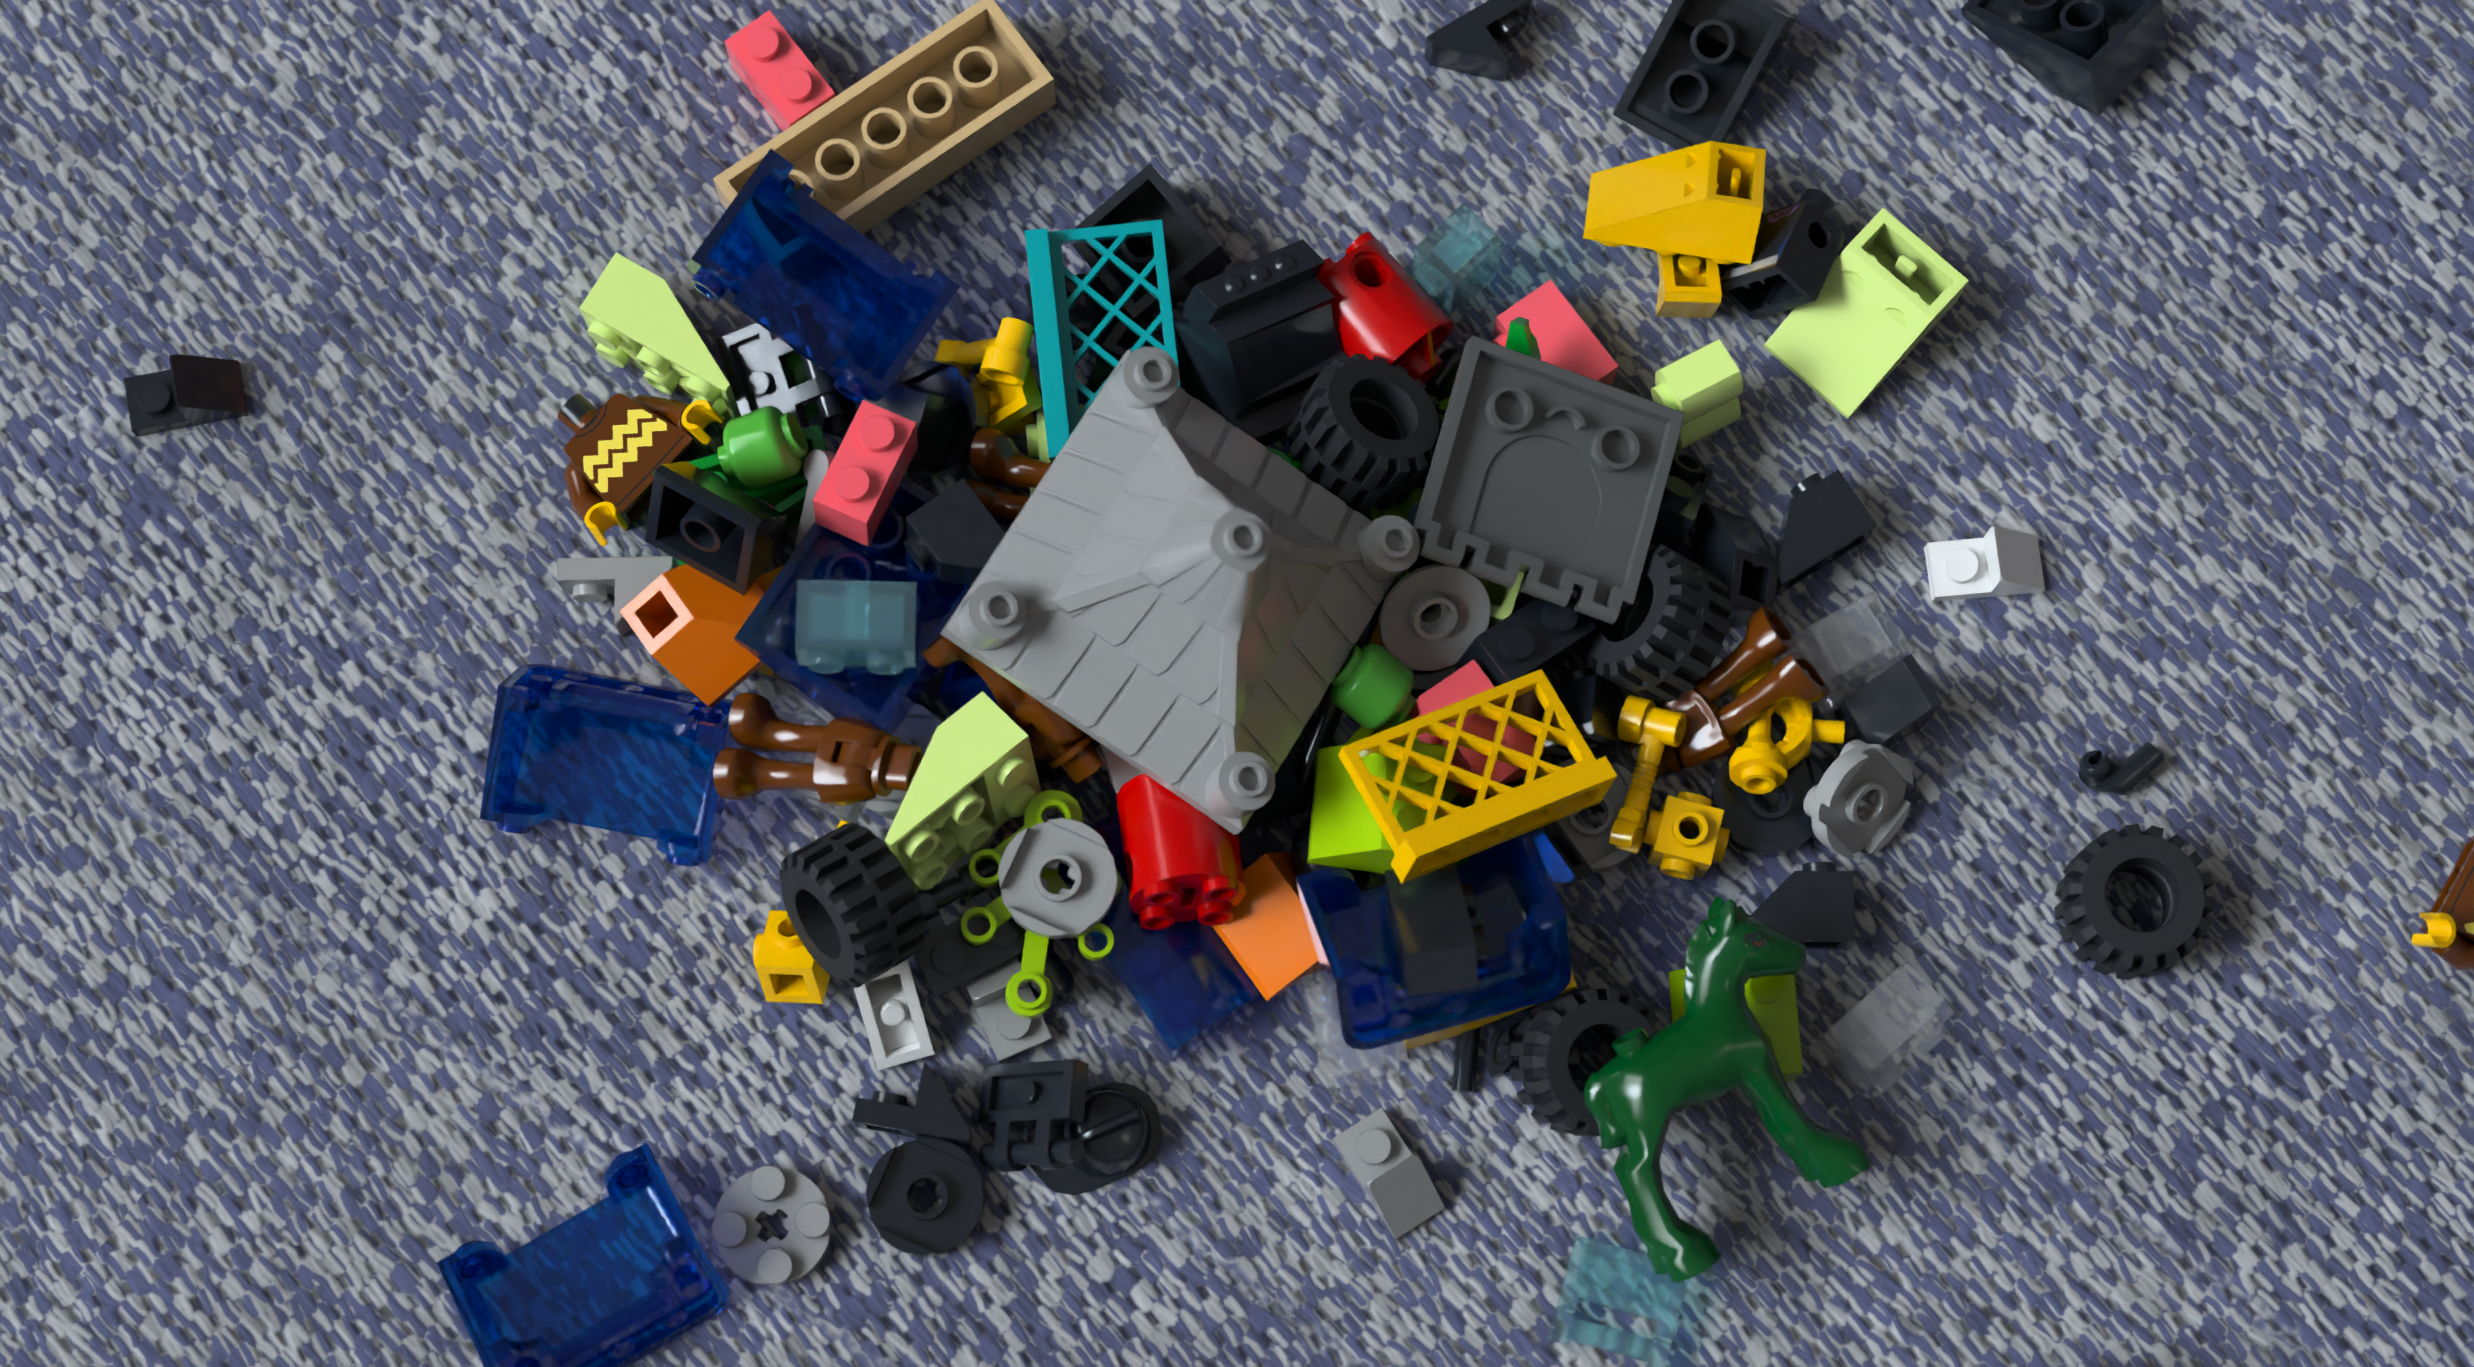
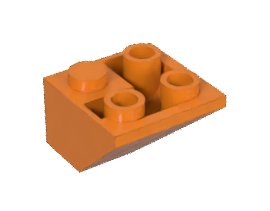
(691, 630)

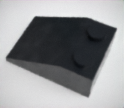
(2075, 46)
(1703, 69)

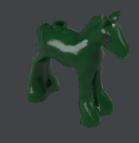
(1699, 1061)

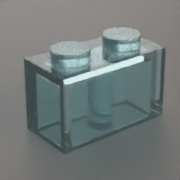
(1457, 260)
(856, 625)

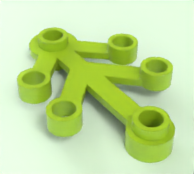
(996, 913)

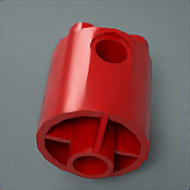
(1384, 309)
(1176, 858)

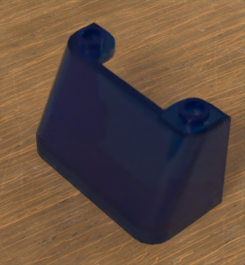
(818, 283)
(606, 758)
(1361, 969)
(595, 1285)

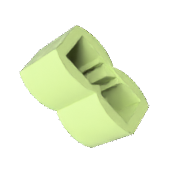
(1702, 387)

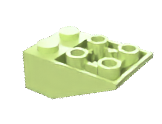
(1869, 314)
(642, 323)
(963, 790)

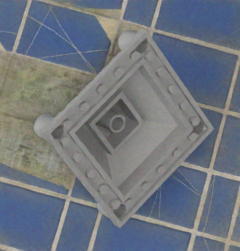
(1180, 591)

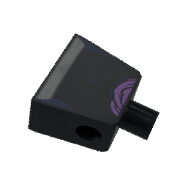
(1789, 258)

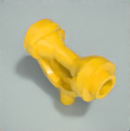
(1764, 765)

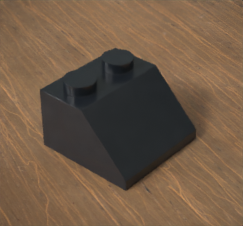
(1189, 247)
(712, 525)

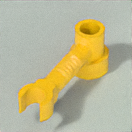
(1001, 356)
(1652, 729)

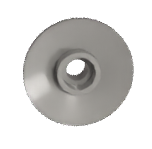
(1446, 632)

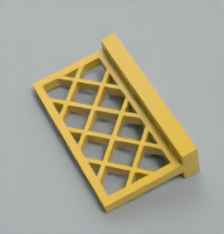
(1487, 821)

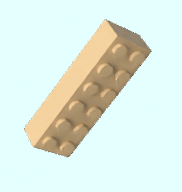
(911, 120)

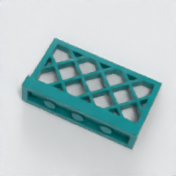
(1053, 322)

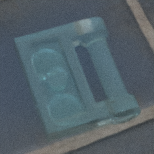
(1623, 1283)

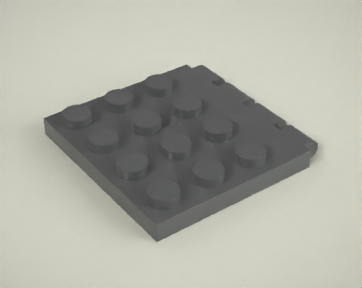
(1546, 480)

